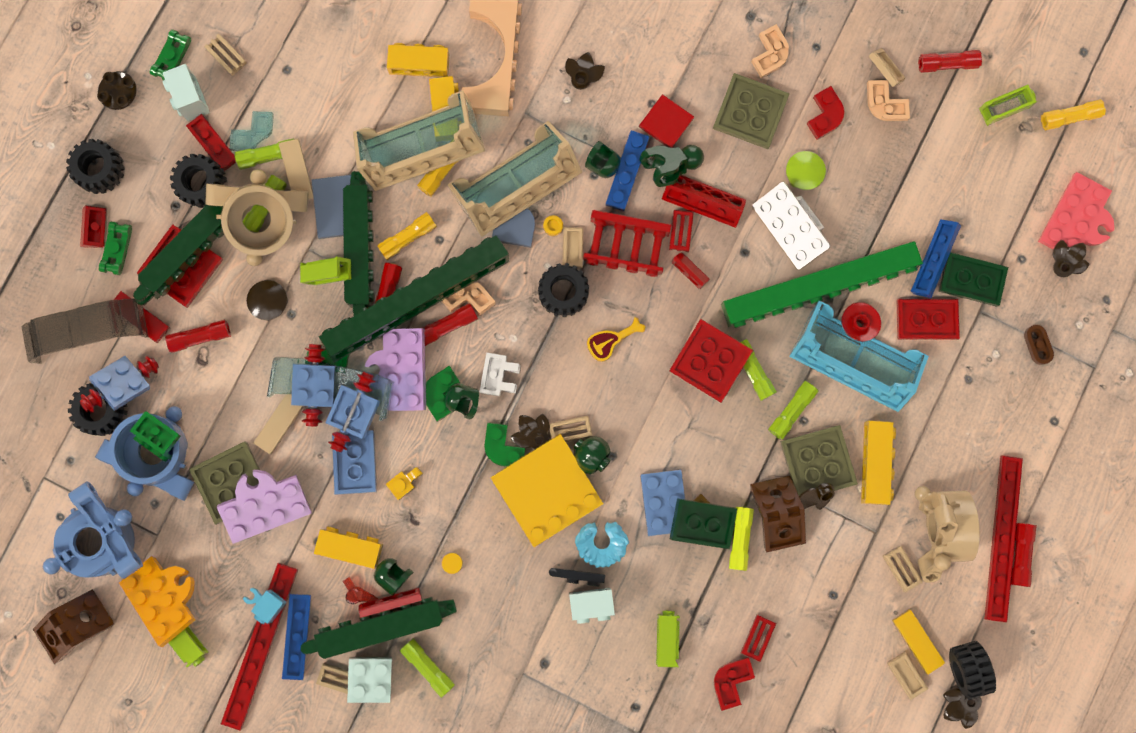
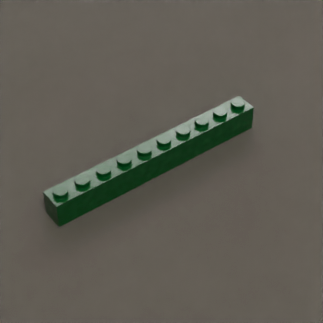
(414, 299)

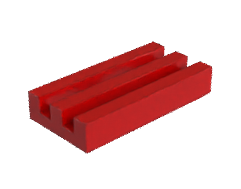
(679, 247)
(750, 635)

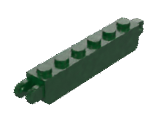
(357, 242)
(179, 255)
(379, 629)

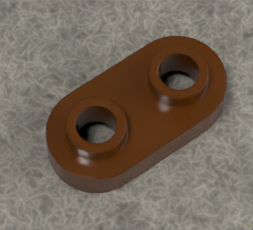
(1040, 344)

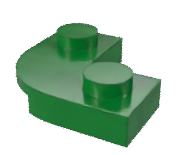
(435, 391)
(495, 446)

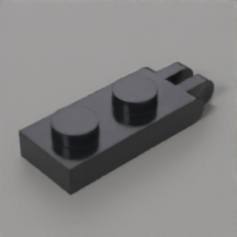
(573, 576)

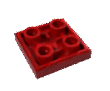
(666, 121)

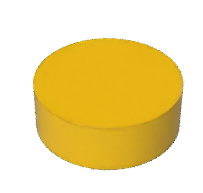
(553, 225)
(452, 563)

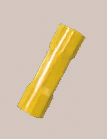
(1087, 111)
(433, 179)
(418, 228)

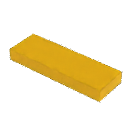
(918, 641)

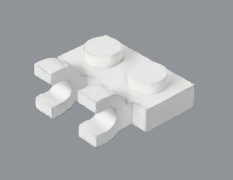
(493, 375)

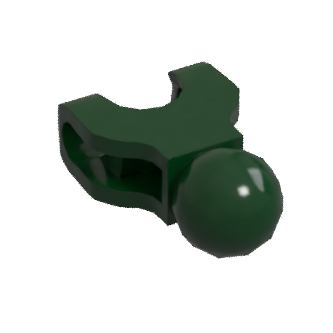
(671, 162)

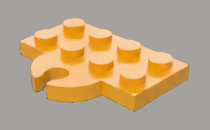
(160, 599)

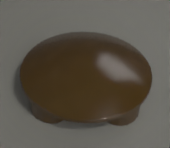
(116, 90)
(266, 300)

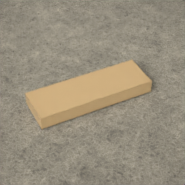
(295, 166)
(278, 425)

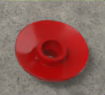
(866, 316)

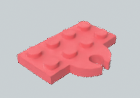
(1079, 215)

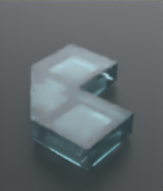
(249, 139)

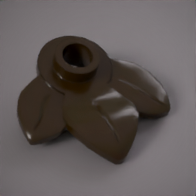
(584, 69)
(1071, 256)
(530, 429)
(817, 496)
(959, 709)

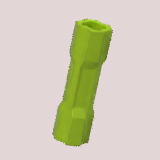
(251, 157)
(255, 218)
(761, 383)
(792, 411)
(438, 680)

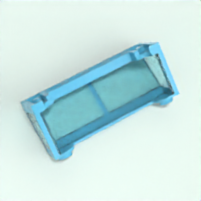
(863, 366)

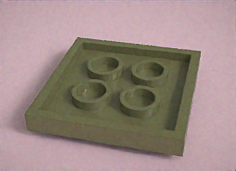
(751, 111)
(819, 459)
(219, 476)

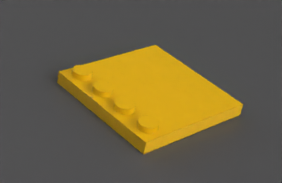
(546, 490)

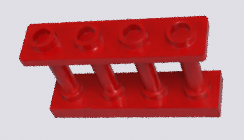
(639, 227)

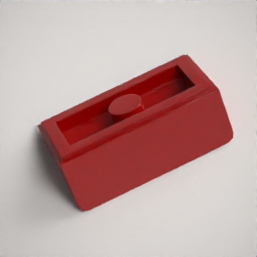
(93, 227)
(690, 270)

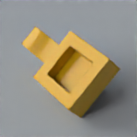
(402, 483)

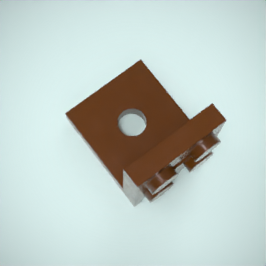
(780, 513)
(64, 630)

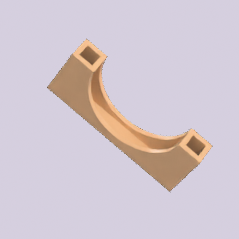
(495, 94)

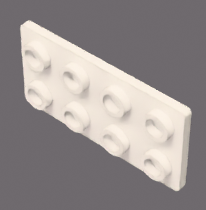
(792, 224)

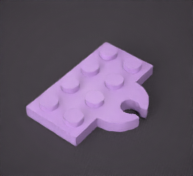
(403, 363)
(263, 505)

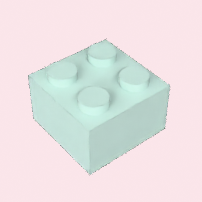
(185, 92)
(591, 604)
(369, 680)

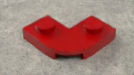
(831, 116)
(726, 680)

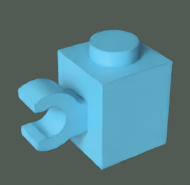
(266, 606)

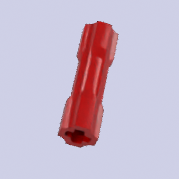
(964, 60)
(389, 280)
(461, 317)
(211, 332)
(1025, 540)

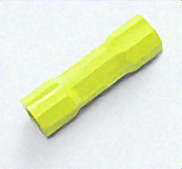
(741, 538)

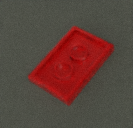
(928, 319)

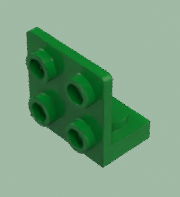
(155, 435)

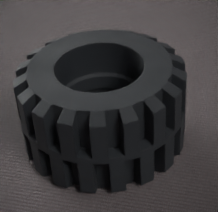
(84, 155)
(187, 169)
(568, 273)
(84, 421)
(972, 670)

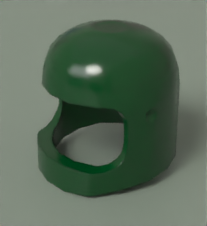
(603, 160)
(459, 397)
(390, 575)

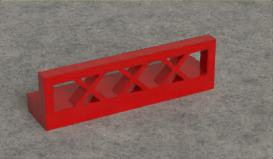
(703, 201)

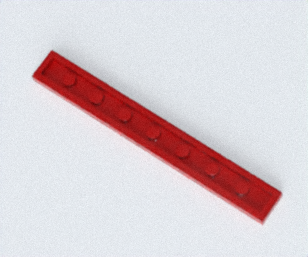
(1003, 539)
(257, 653)

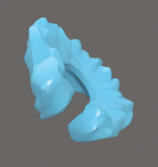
(601, 557)

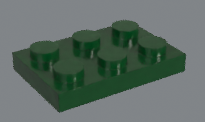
(973, 279)
(703, 523)

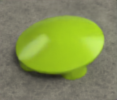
(805, 170)

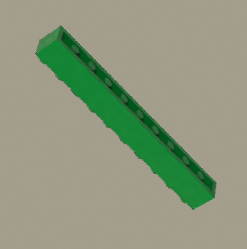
(821, 284)

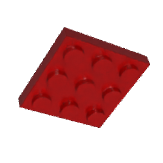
(195, 277)
(711, 360)

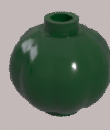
(592, 454)

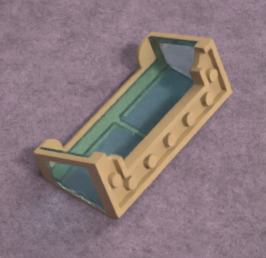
(418, 144)
(517, 180)

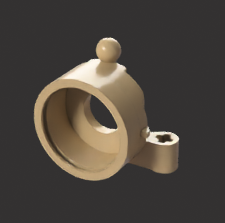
(277, 202)
(951, 530)

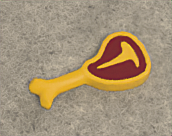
(603, 342)

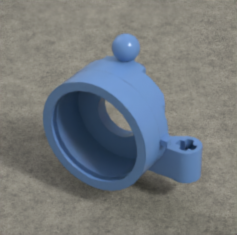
(126, 459)
(116, 532)

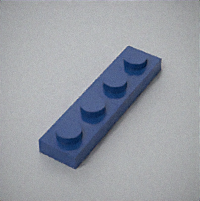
(627, 171)
(935, 258)
(296, 635)

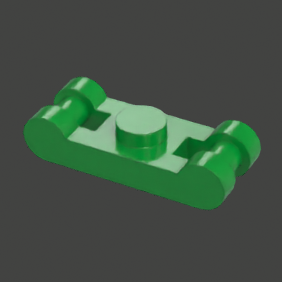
(170, 55)
(115, 248)

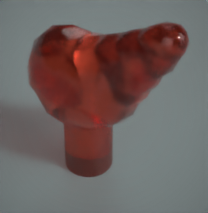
(356, 594)

